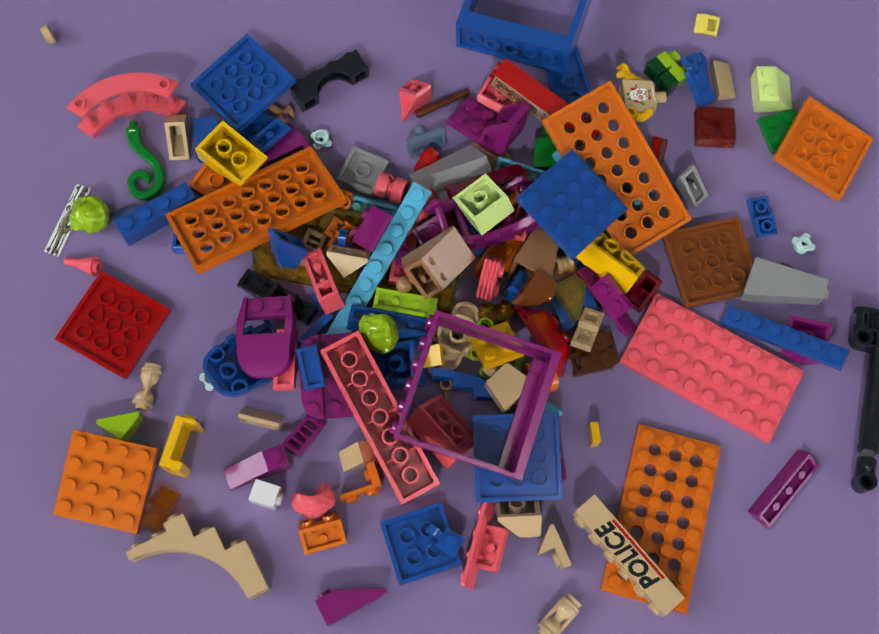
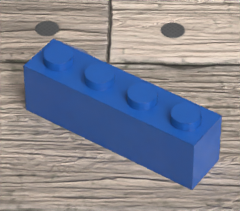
(149, 217)

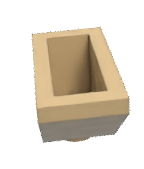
(178, 137)

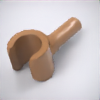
(446, 391)

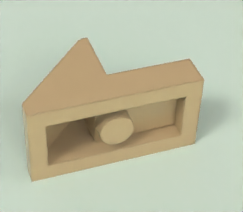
(553, 542)

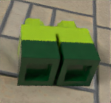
(666, 72)

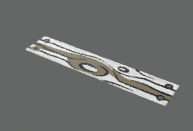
(63, 227)

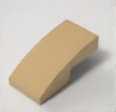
(587, 329)

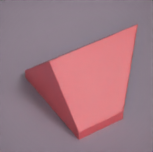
(414, 96)

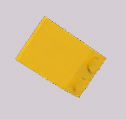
(230, 154)

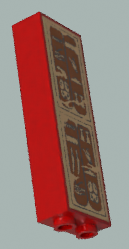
(522, 87)

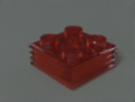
(704, 127)

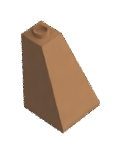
(536, 253)

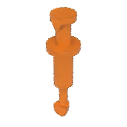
(347, 225)

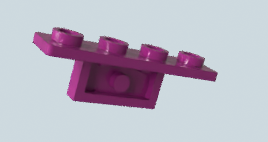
(610, 297)

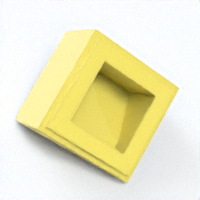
(706, 24)

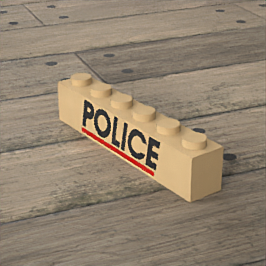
(628, 556)

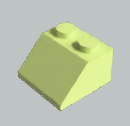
(770, 90)
(484, 204)

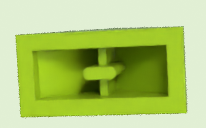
(122, 425)

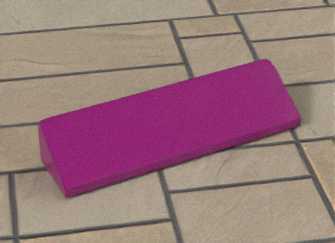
(783, 488)

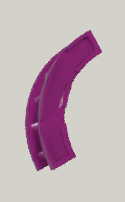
(492, 236)

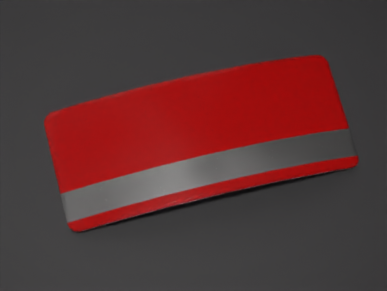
(658, 148)

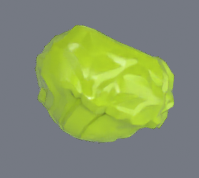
(89, 214)
(379, 332)

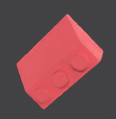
(442, 426)

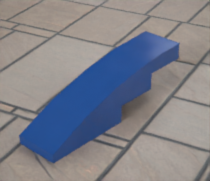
(463, 382)

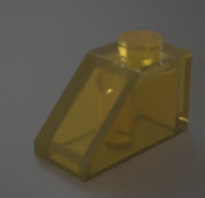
(571, 296)

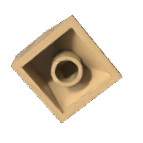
(520, 517)

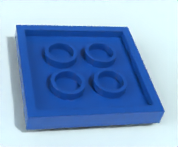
(414, 550)

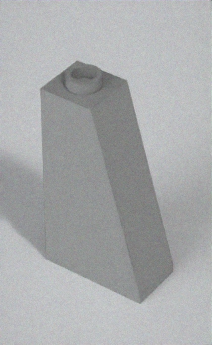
(451, 169)
(783, 284)

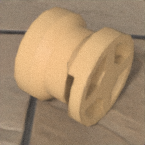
(564, 264)

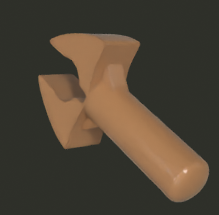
(280, 112)

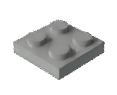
(362, 170)

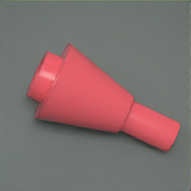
(90, 265)

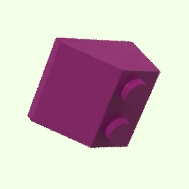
(372, 228)

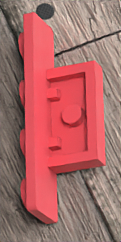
(486, 547)

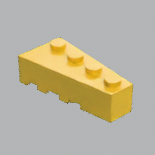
(606, 257)

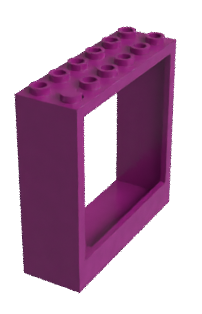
(529, 407)

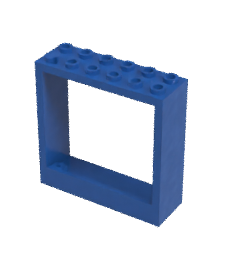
(517, 41)

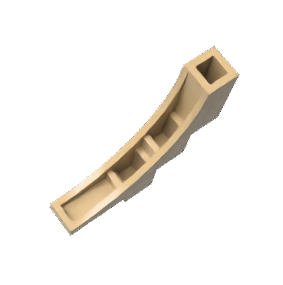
(181, 538)

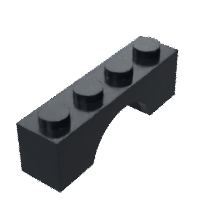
(348, 68)

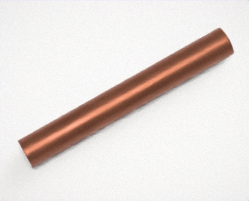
(441, 103)

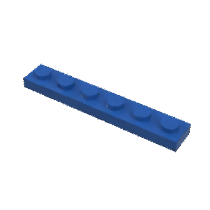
(785, 337)

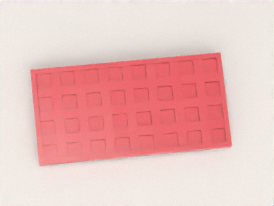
(712, 368)

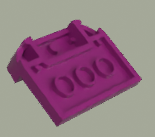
(328, 400)

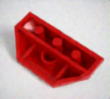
(546, 333)

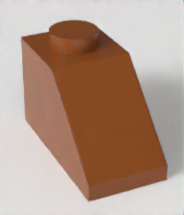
(536, 290)

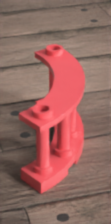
(152, 94)

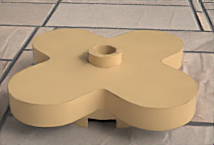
(453, 348)

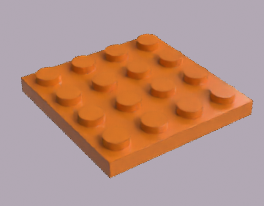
(823, 148)
(106, 481)

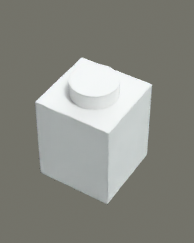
(266, 494)

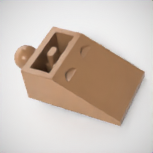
(441, 258)

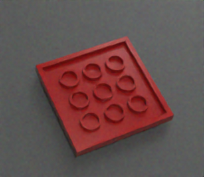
(113, 325)

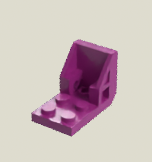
(486, 127)

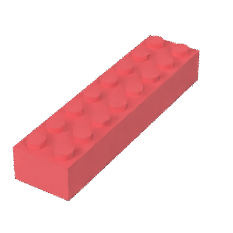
(374, 412)

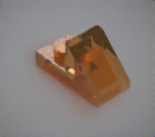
(161, 507)

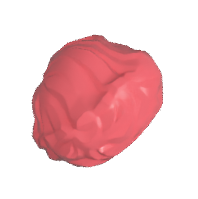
(314, 505)

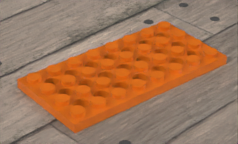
(629, 174)
(250, 219)
(695, 516)

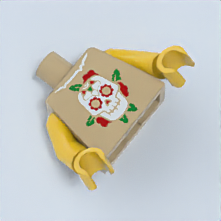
(638, 94)

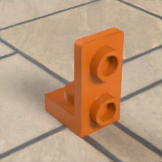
(371, 476)

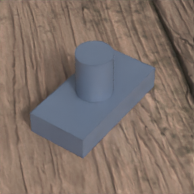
(424, 139)

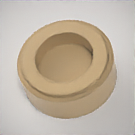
(48, 34)

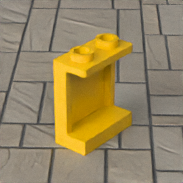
(176, 445)

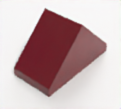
(644, 290)

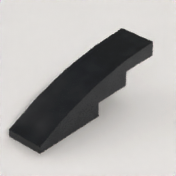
(261, 286)

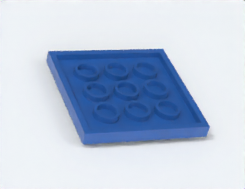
(243, 83)
(571, 204)
(543, 470)

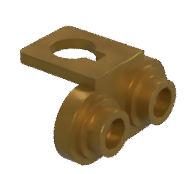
(497, 312)

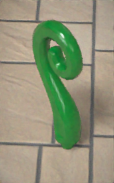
(135, 141)

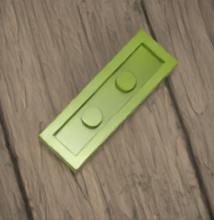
(404, 302)

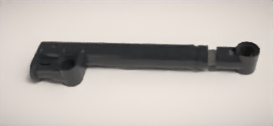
(868, 328)

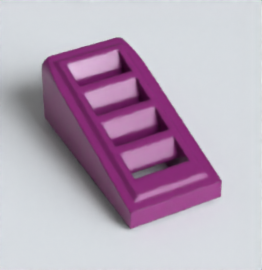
(299, 452)

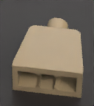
(504, 386)

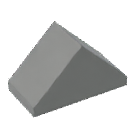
(691, 186)

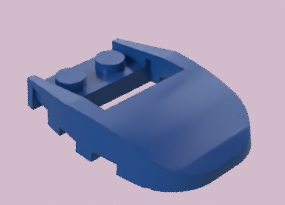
(224, 370)

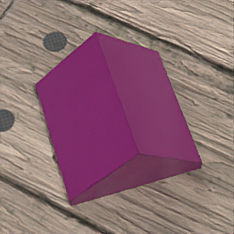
(812, 327)

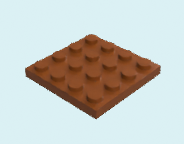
(709, 261)

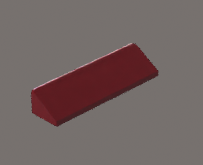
(498, 176)

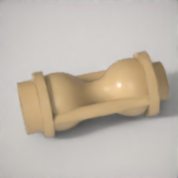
(149, 376)
(566, 608)

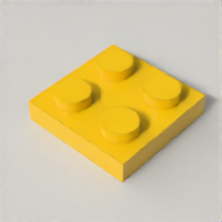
(493, 355)

